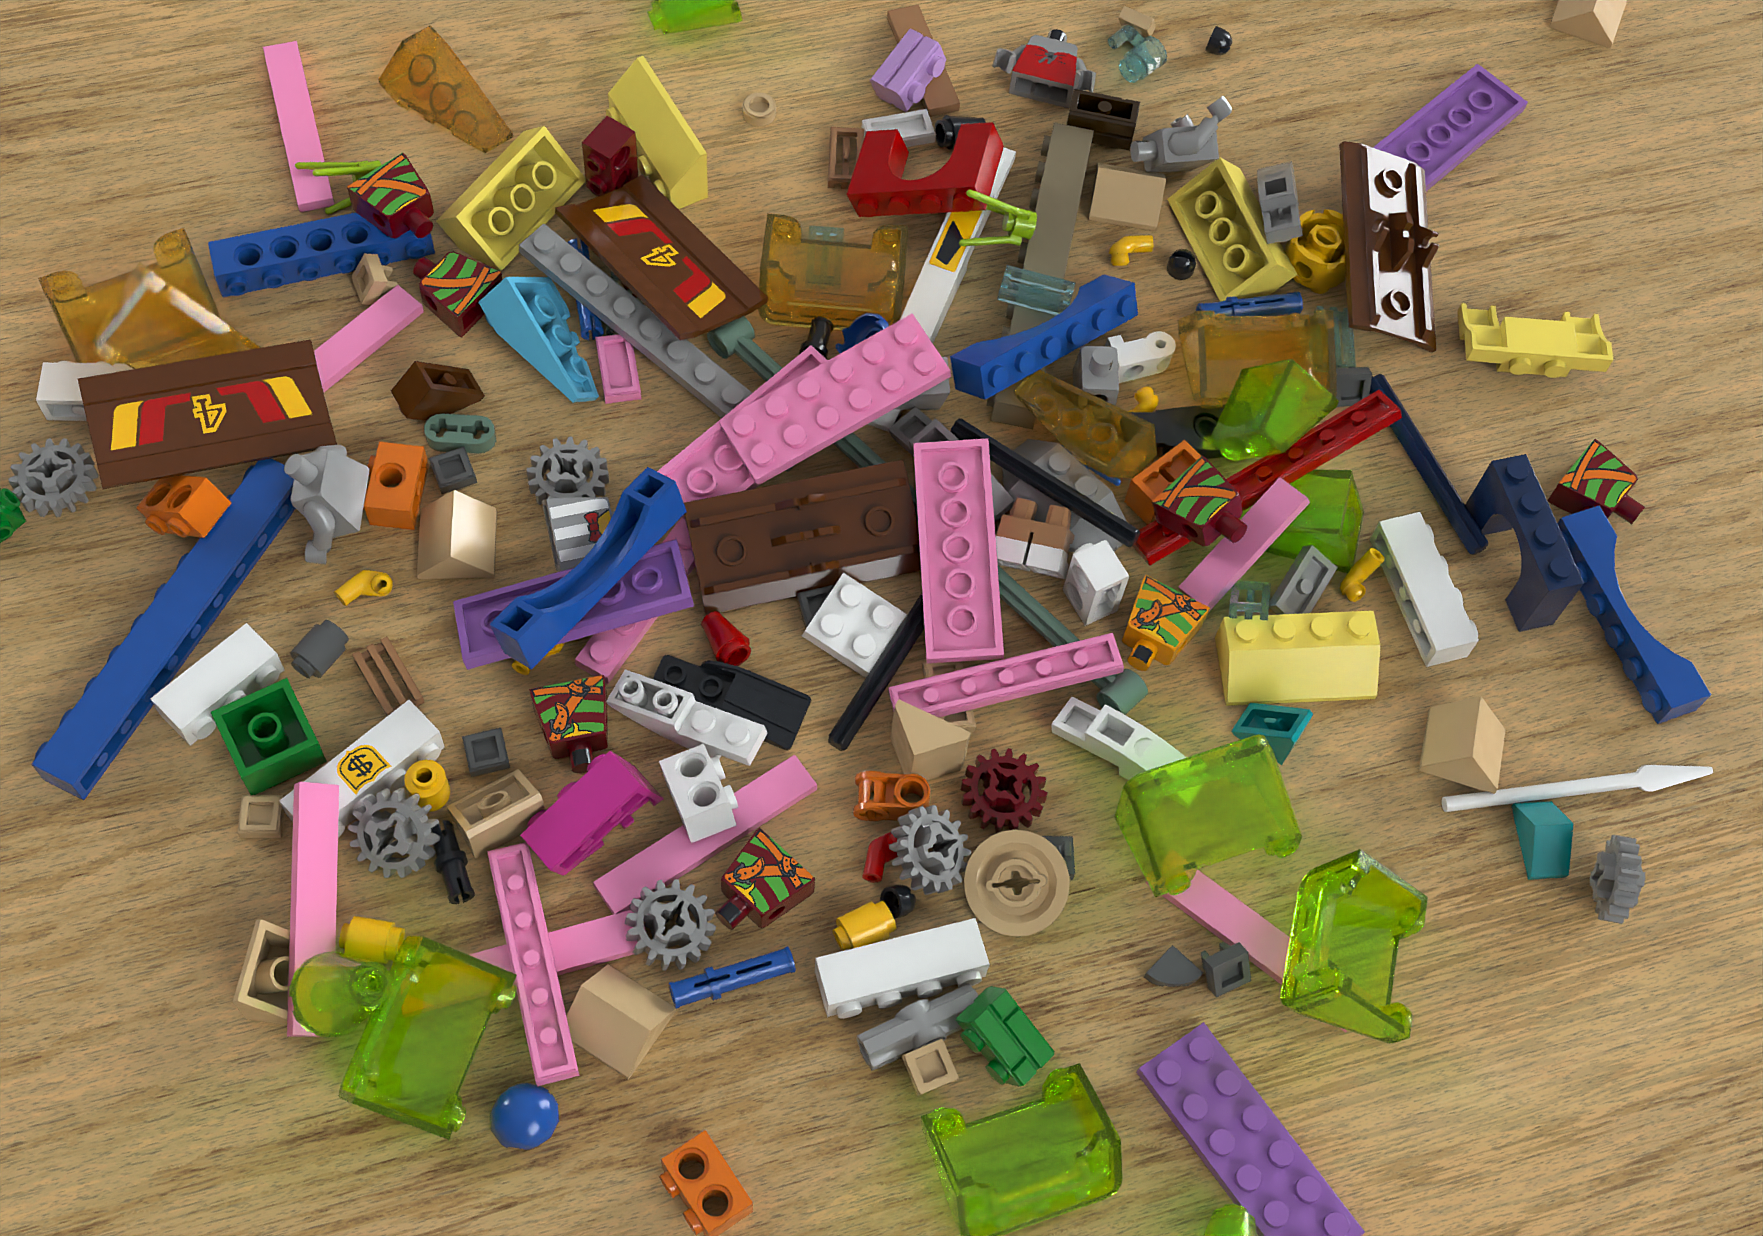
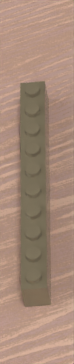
(1050, 245)

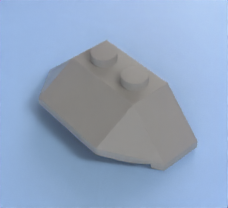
(1065, 467)

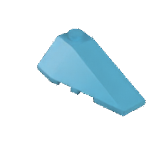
(534, 323)

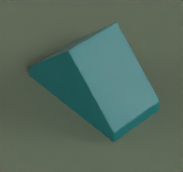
(1277, 723)
(1544, 839)

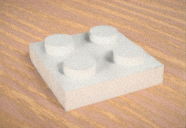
(854, 625)

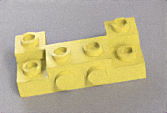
(1534, 344)

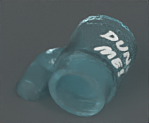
(1143, 58)

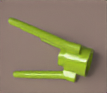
(356, 169)
(1016, 221)

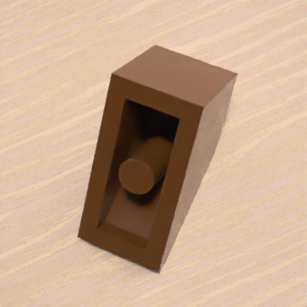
(434, 390)

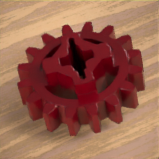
(1001, 807)

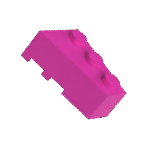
(588, 812)

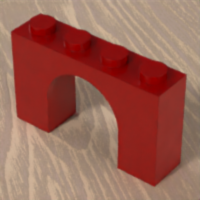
(880, 191)

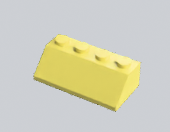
(664, 141)
(512, 198)
(1229, 233)
(1299, 657)

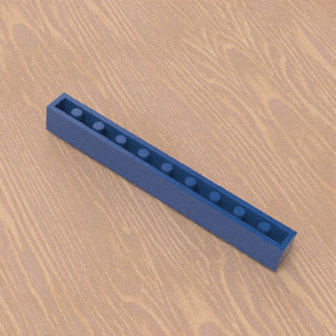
(166, 632)

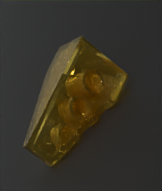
(436, 84)
(1090, 427)

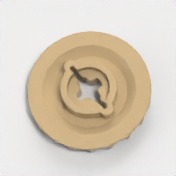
(999, 905)

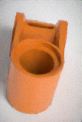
(888, 795)

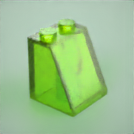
(1270, 410)
(1328, 522)

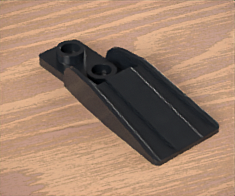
(1185, 423)
(740, 694)

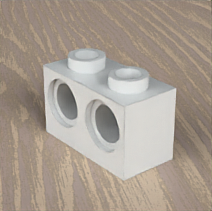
(1095, 581)
(698, 792)

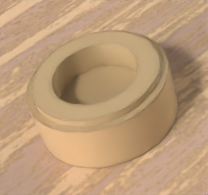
(759, 109)

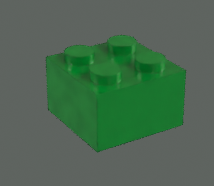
(268, 737)

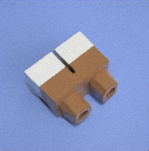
(1035, 544)

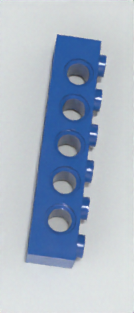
(306, 253)

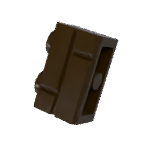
(1107, 115)

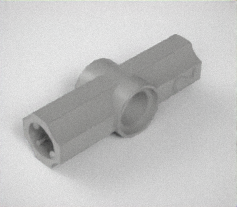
(915, 1027)

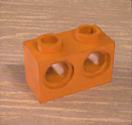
(1157, 478)
(183, 506)
(715, 1181)

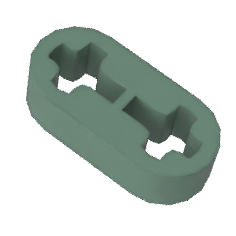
(460, 433)

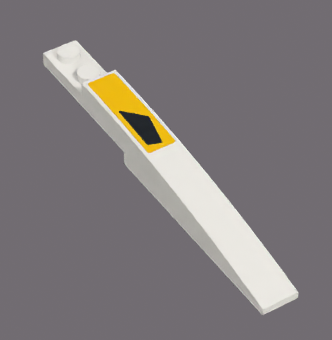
(946, 269)

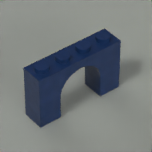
(1549, 578)

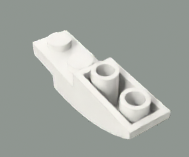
(685, 721)
(1113, 738)

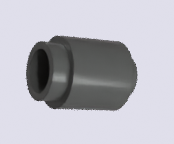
(319, 649)

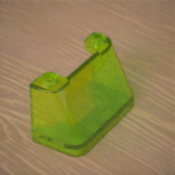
(1207, 812)
(1348, 946)
(426, 1036)
(1028, 1158)

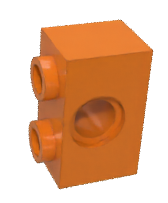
(399, 504)

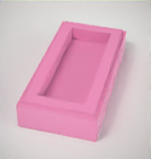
(617, 369)

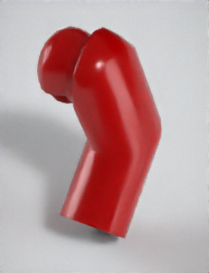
(877, 856)

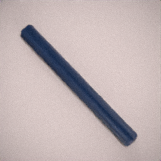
(1433, 474)

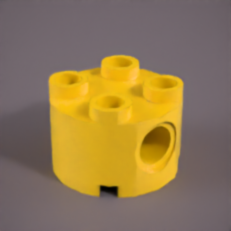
(1319, 252)

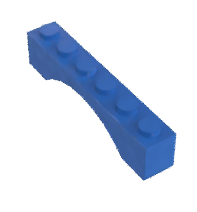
(1001, 362)
(541, 619)
(1664, 679)

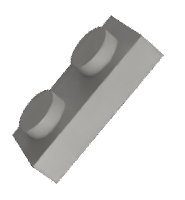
(1303, 583)

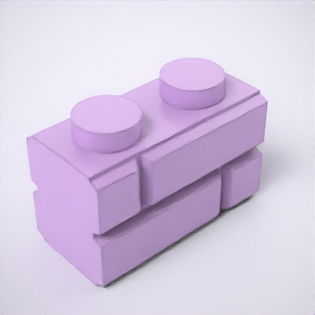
(908, 70)

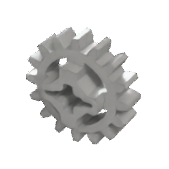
(568, 472)
(56, 475)
(411, 831)
(935, 869)
(1617, 879)
(682, 934)

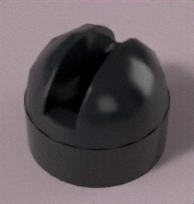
(1219, 41)
(1181, 264)
(898, 894)

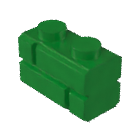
(1004, 1037)

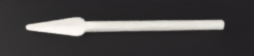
(1646, 778)

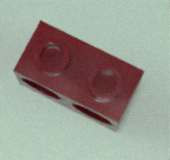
(609, 157)

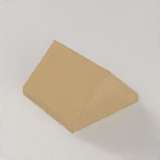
(1589, 19)
(1127, 196)
(457, 538)
(927, 743)
(1464, 744)
(496, 812)
(265, 975)
(617, 1020)

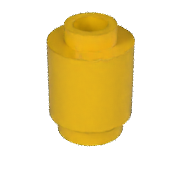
(428, 781)
(864, 926)
(371, 939)

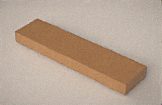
(939, 93)

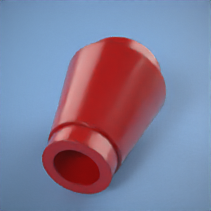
(726, 639)

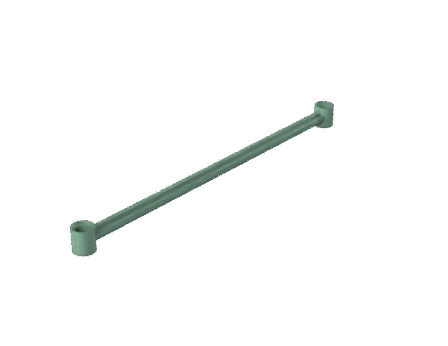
(1117, 691)

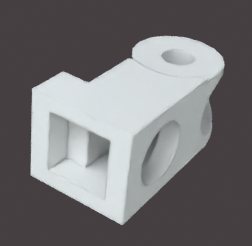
(1142, 356)

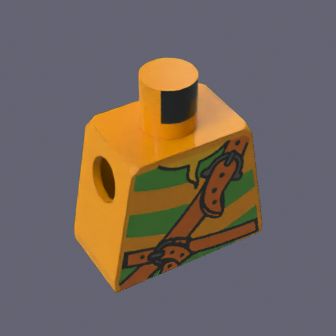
(1161, 624)

